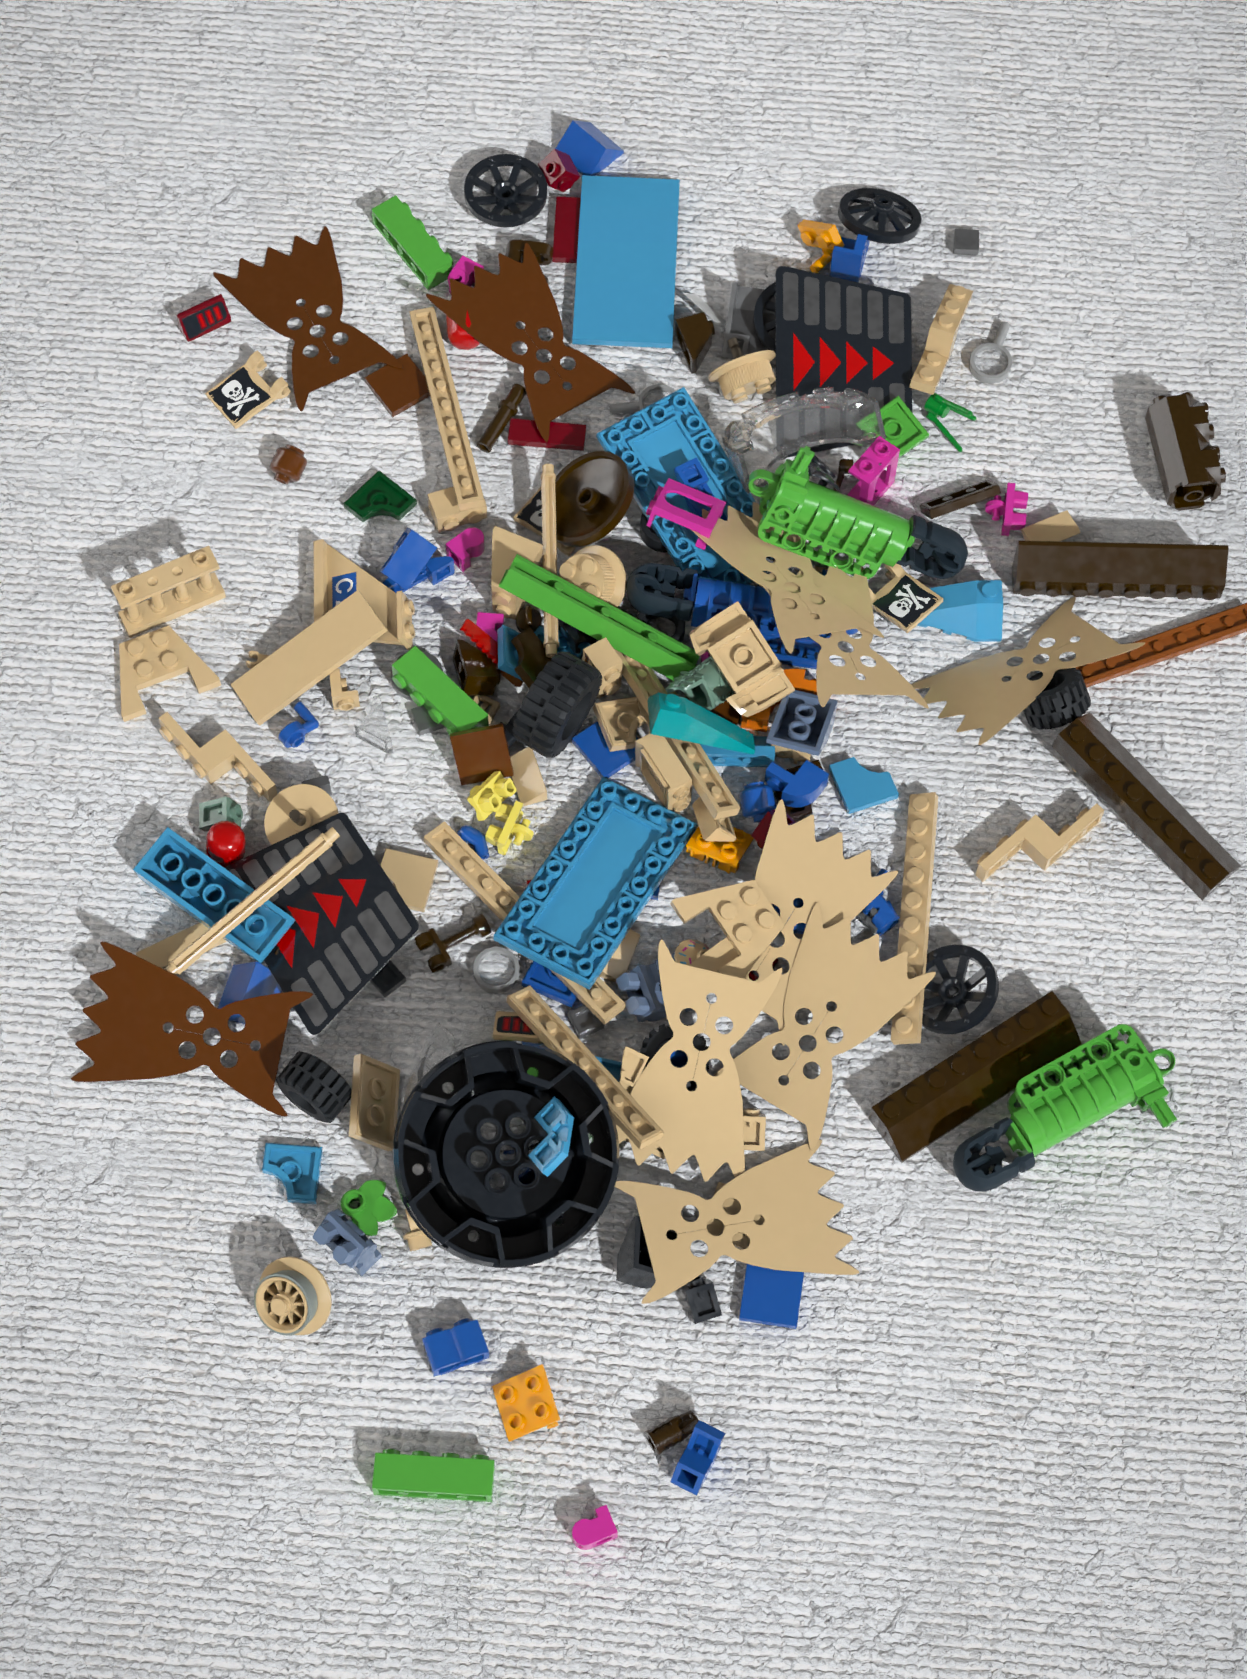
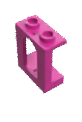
(873, 476)
(662, 508)

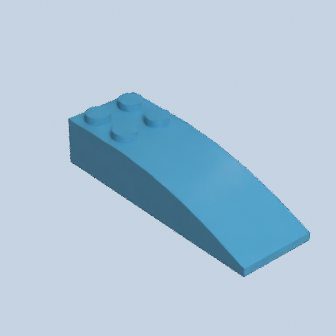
(209, 893)

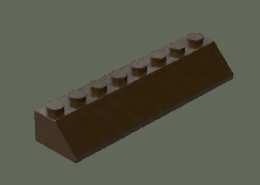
(1119, 569)
(1145, 805)
(974, 1077)

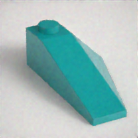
(687, 721)

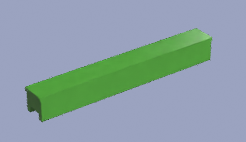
(598, 618)

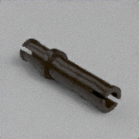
(507, 409)

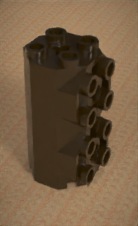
(1183, 451)

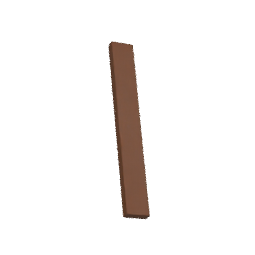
(1169, 645)

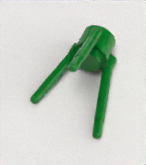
(940, 407)

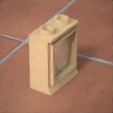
(663, 772)

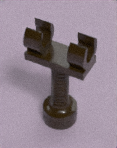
(440, 961)

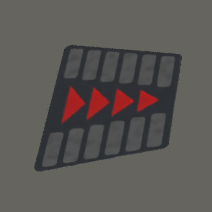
(841, 338)
(343, 916)

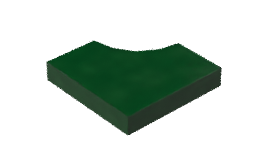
(378, 498)

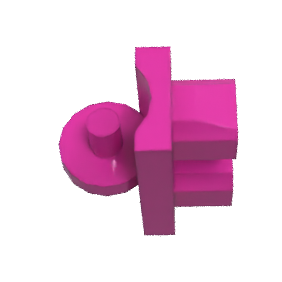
(1012, 499)

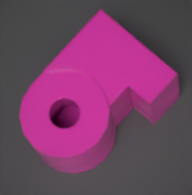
(464, 271)
(466, 546)
(490, 624)
(594, 1532)

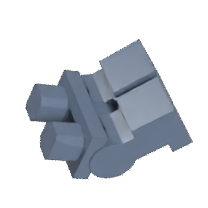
(644, 992)
(347, 1242)

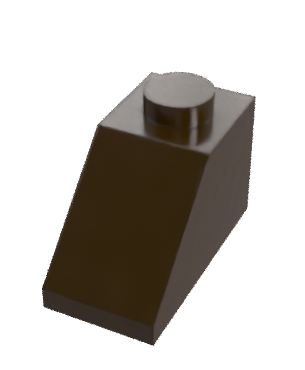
(694, 338)
(475, 670)

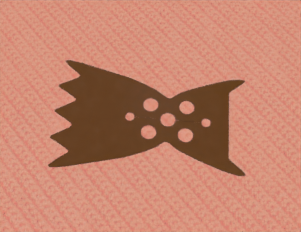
(313, 276)
(524, 296)
(138, 1048)

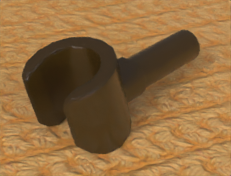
(844, 466)

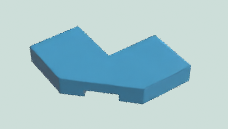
(555, 1146)

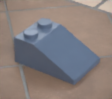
(803, 723)

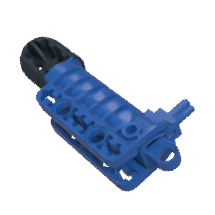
(652, 592)

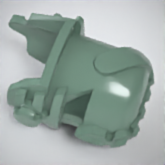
(703, 685)

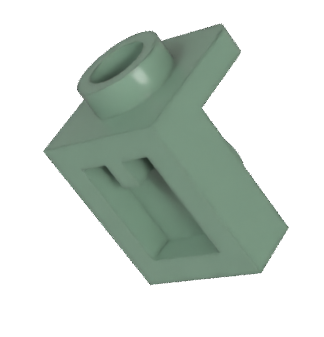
(219, 810)

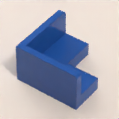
(849, 260)
(408, 558)

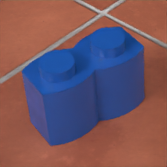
(455, 1347)

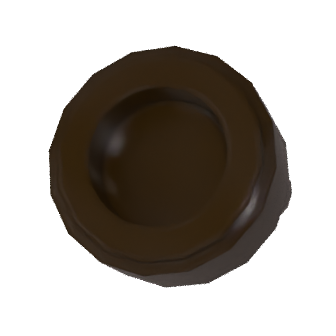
(528, 618)

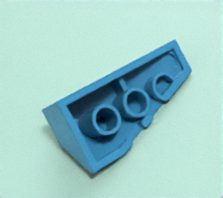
(969, 610)

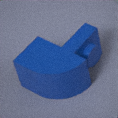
(800, 788)
(698, 1458)

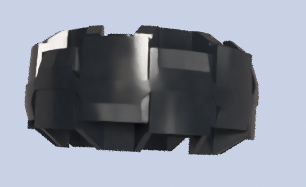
(456, 1196)

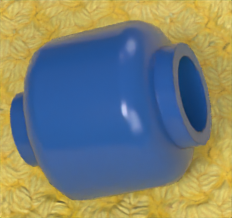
(756, 801)

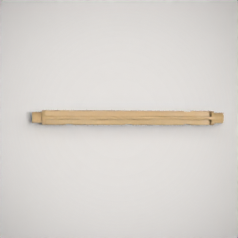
(549, 550)
(252, 902)

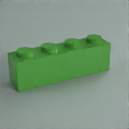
(412, 242)
(437, 693)
(433, 1476)

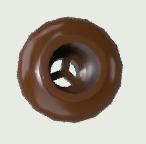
(288, 464)

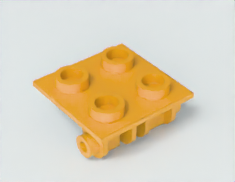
(725, 852)
(526, 1403)

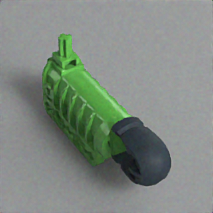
(849, 526)
(1068, 1106)

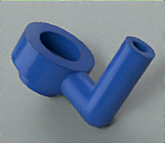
(294, 733)

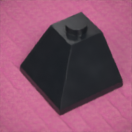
(633, 1257)

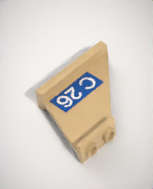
(339, 578)

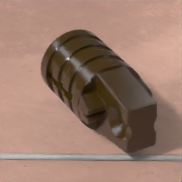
(671, 1432)

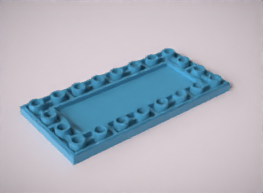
(626, 262)
(655, 444)
(595, 883)

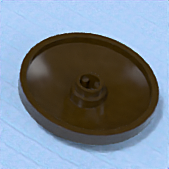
(591, 497)

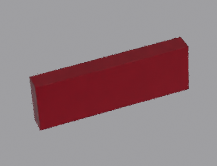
(566, 229)
(561, 435)

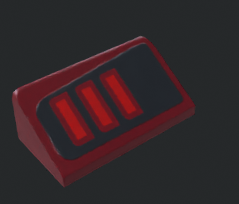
(203, 318)

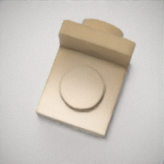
(341, 697)
(754, 1129)

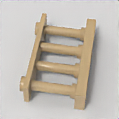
(173, 603)

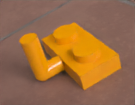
(821, 236)

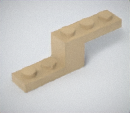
(941, 339)
(217, 757)
(1039, 841)

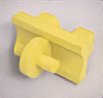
(490, 794)
(511, 817)

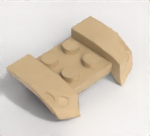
(743, 660)

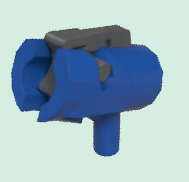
(879, 914)

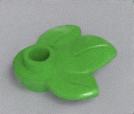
(373, 1206)

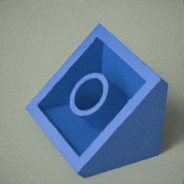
(588, 148)
(246, 982)

